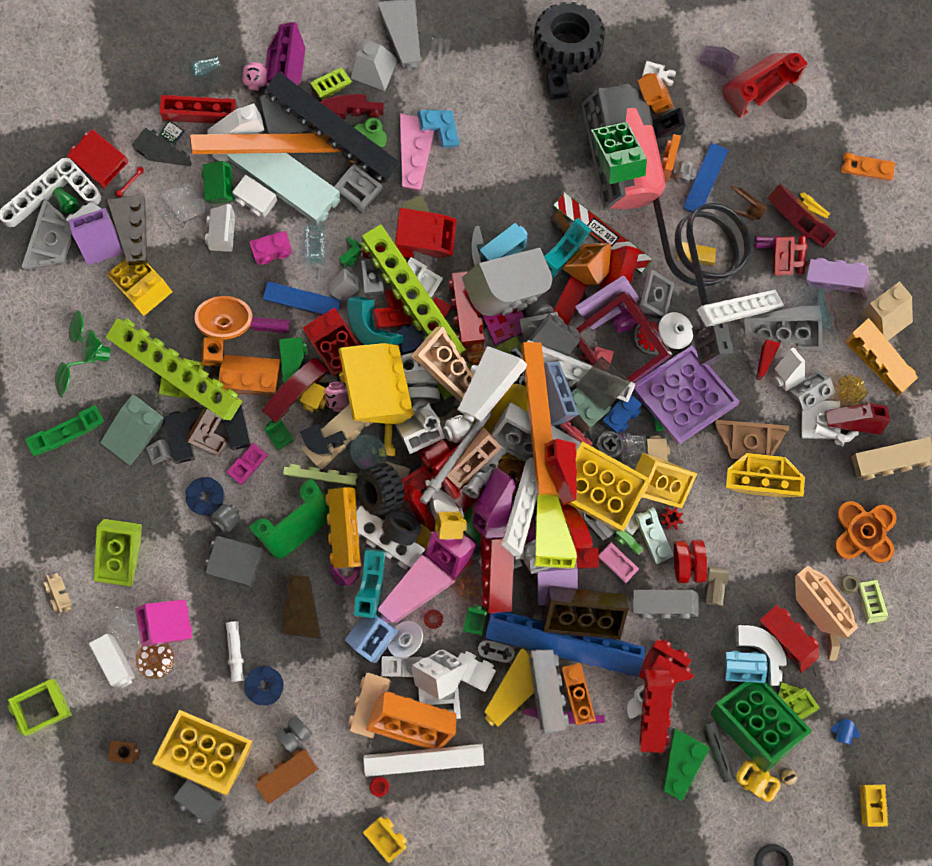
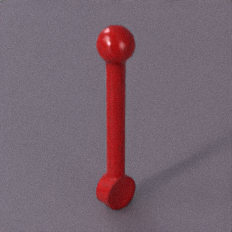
(119, 193)

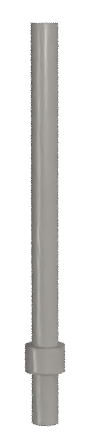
(435, 484)

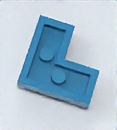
(443, 123)

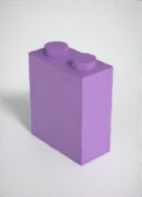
(96, 236)

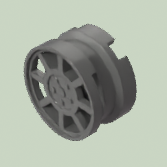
(609, 444)

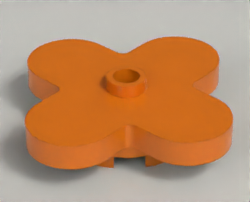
(876, 522)

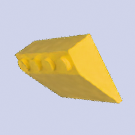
(376, 383)
(606, 487)
(203, 753)

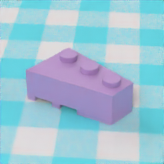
(839, 276)

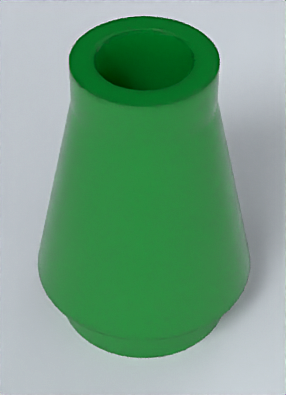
(65, 200)

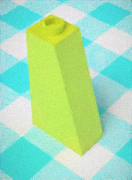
(553, 538)

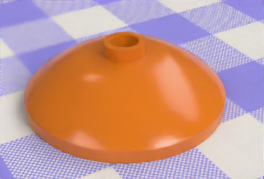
(223, 317)

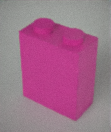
(163, 622)

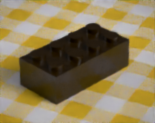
(584, 613)

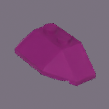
(286, 53)

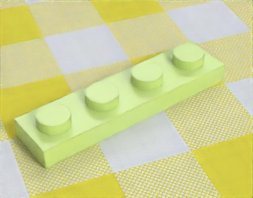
(314, 473)

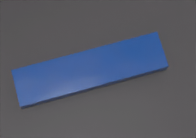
(705, 177)
(299, 299)

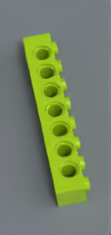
(379, 237)
(120, 334)

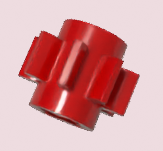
(667, 520)

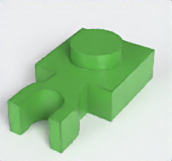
(624, 537)

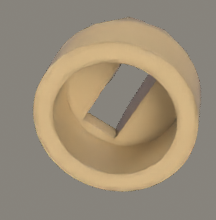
(786, 773)

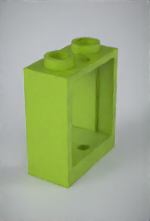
(57, 697)

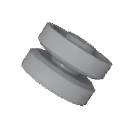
(422, 385)

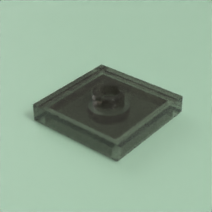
(603, 383)

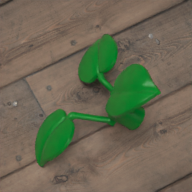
(91, 351)

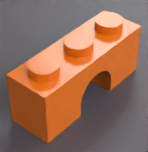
(655, 93)

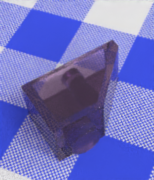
(719, 60)

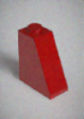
(621, 264)

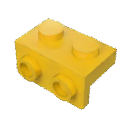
(385, 838)

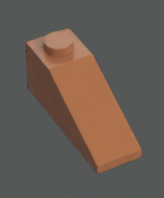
(477, 454)

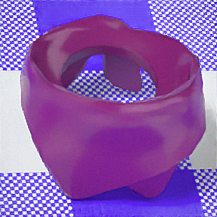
(624, 320)
(340, 579)

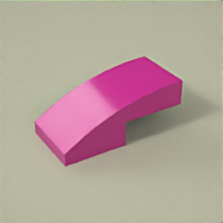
(247, 464)

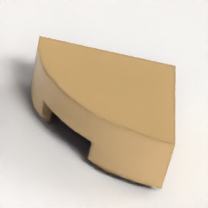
(834, 647)

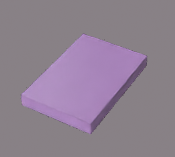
(604, 297)

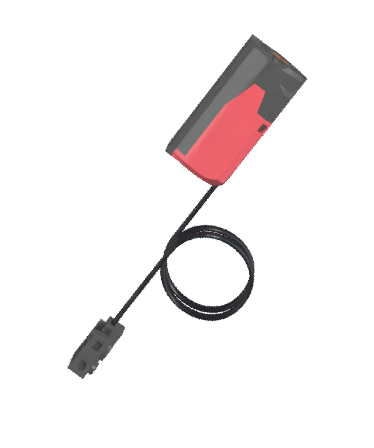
(626, 104)

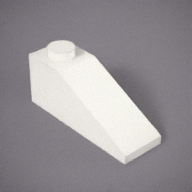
(241, 121)

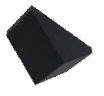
(669, 124)

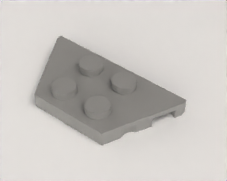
(48, 241)

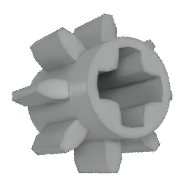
(684, 171)

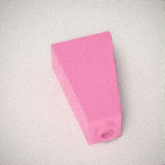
(415, 589)

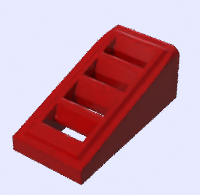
(768, 352)

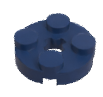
(194, 492)
(274, 690)

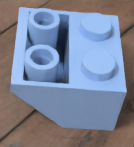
(371, 637)

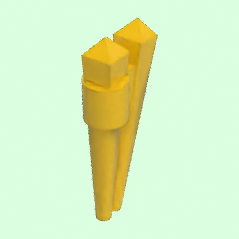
(813, 206)

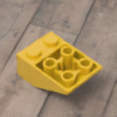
(139, 285)

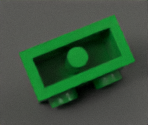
(217, 182)

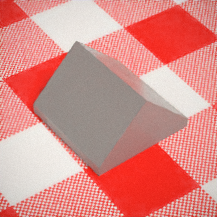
(656, 294)

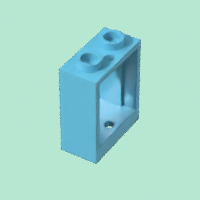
(507, 243)

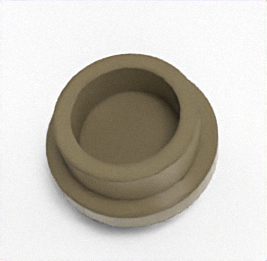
(849, 584)

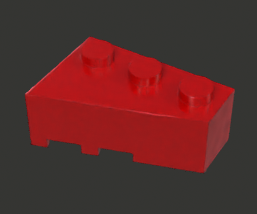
(791, 637)

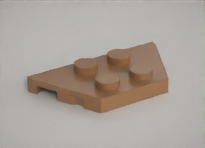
(749, 437)

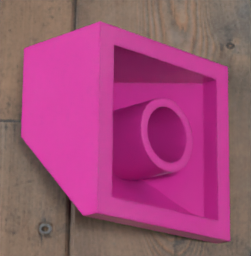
(450, 554)

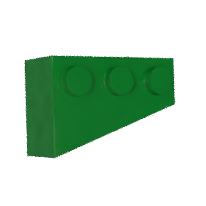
(683, 763)

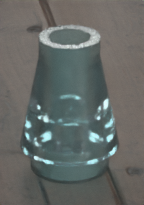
(204, 66)

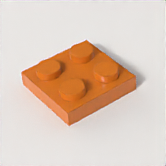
(669, 156)

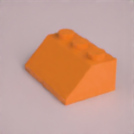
(250, 375)

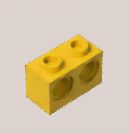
(873, 805)

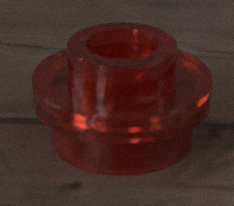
(438, 614)

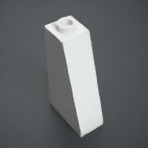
(490, 382)

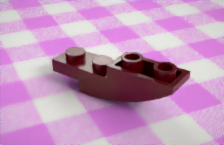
(355, 105)
(800, 216)

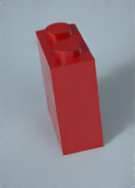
(97, 158)

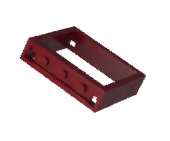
(626, 298)

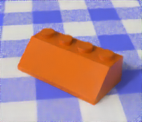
(411, 721)

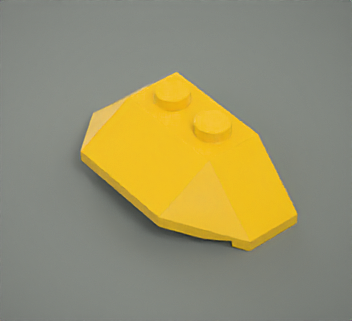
(765, 476)

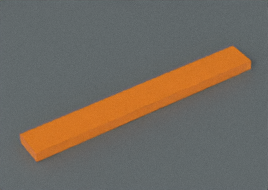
(258, 143)
(538, 413)

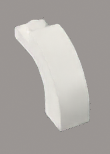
(768, 645)

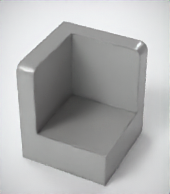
(344, 285)

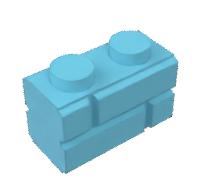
(745, 667)

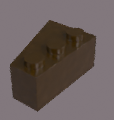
(300, 609)

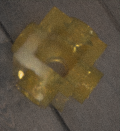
(857, 392)

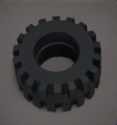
(380, 489)

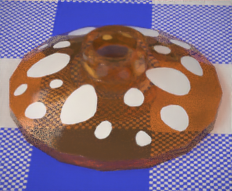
(161, 667)

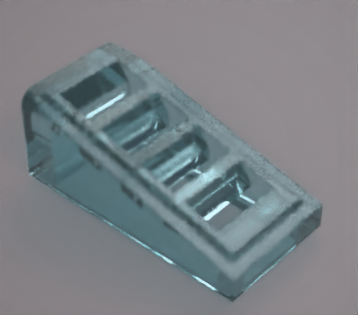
(315, 256)

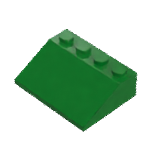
(760, 723)

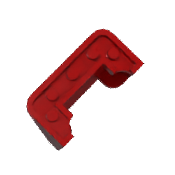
(743, 88)

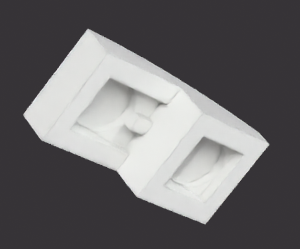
(398, 667)

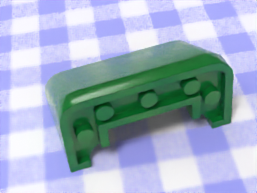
(297, 526)

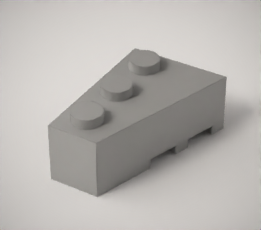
(666, 603)

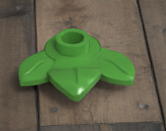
(376, 135)

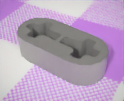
(494, 656)

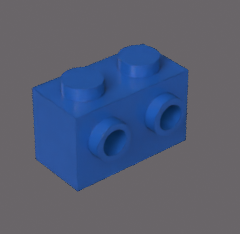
(620, 414)

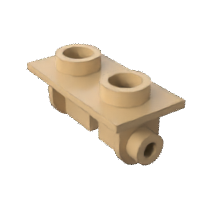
(53, 587)

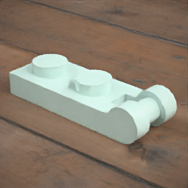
(654, 536)

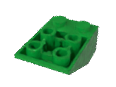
(619, 153)

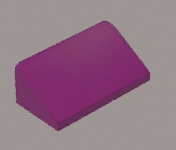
(270, 325)

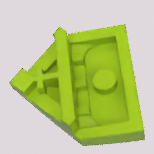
(798, 700)

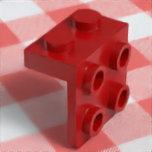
(660, 648)

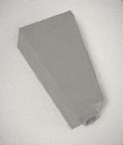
(402, 29)

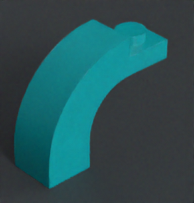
(567, 246)
(363, 325)
(372, 584)

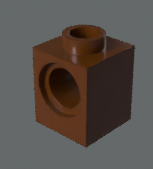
(115, 749)

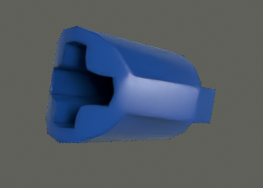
(845, 731)

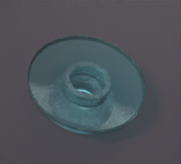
(361, 454)

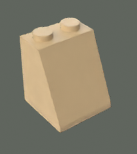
(890, 311)

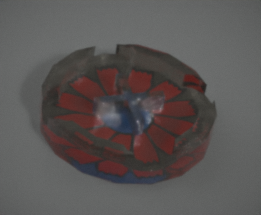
(789, 102)

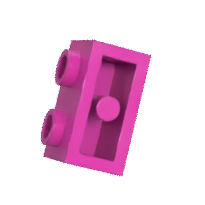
(271, 247)

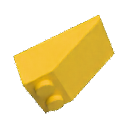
(667, 482)

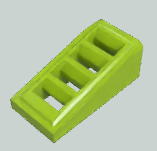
(322, 95)

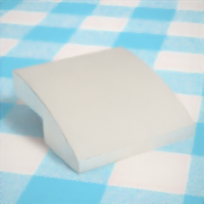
(427, 278)

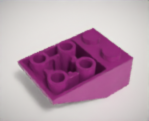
(494, 506)

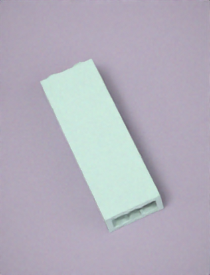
(290, 182)

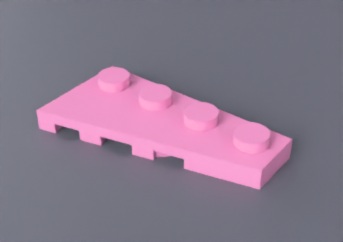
(414, 152)

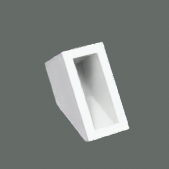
(790, 370)

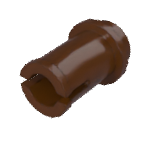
(560, 222)

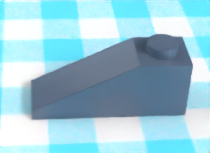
(559, 396)

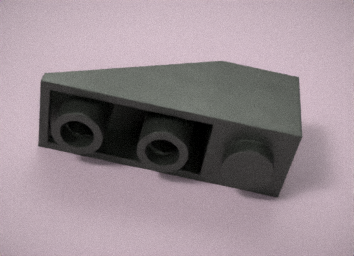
(156, 149)

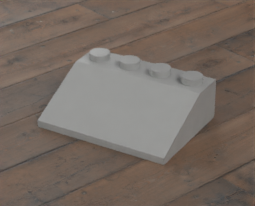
(547, 692)

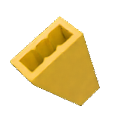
(512, 692)

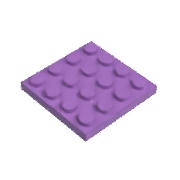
(685, 395)

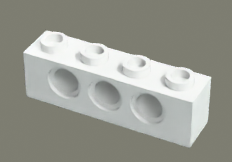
(407, 560)

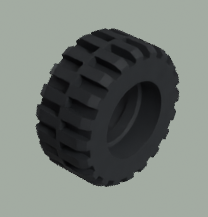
(568, 19)

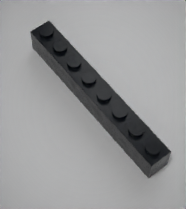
(331, 127)

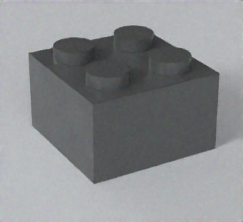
(199, 801)

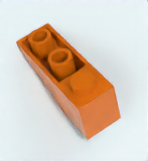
(577, 693)

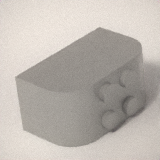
(508, 282)

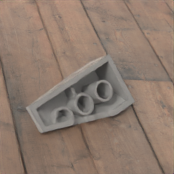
(796, 325)

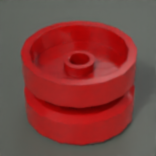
(690, 561)

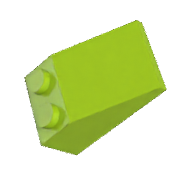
(116, 552)

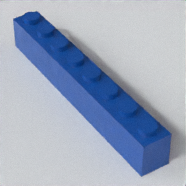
(593, 651)

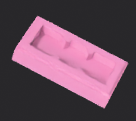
(618, 562)

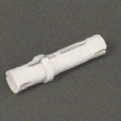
(235, 660)

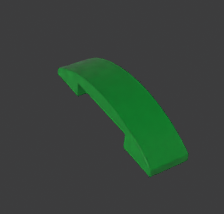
(65, 432)

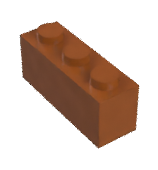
(286, 775)

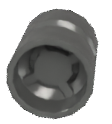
(293, 734)

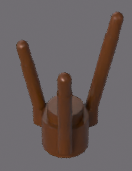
(756, 208)

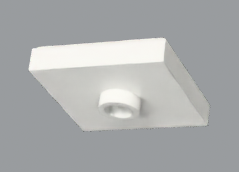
(816, 415)

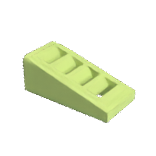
(871, 618)

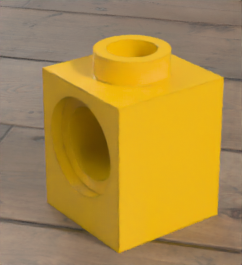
(450, 525)

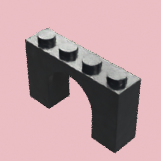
(180, 425)

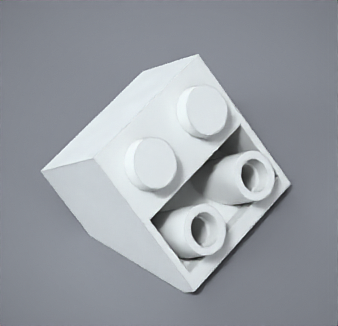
(439, 673)

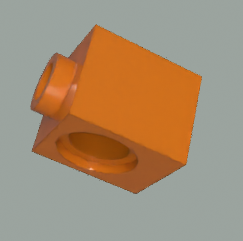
(208, 358)

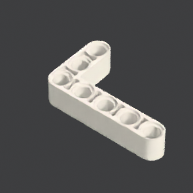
(42, 183)

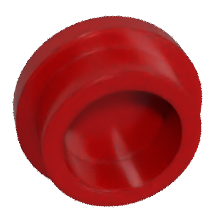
(379, 786)

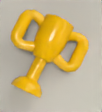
(757, 781)

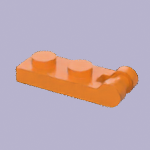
(868, 167)

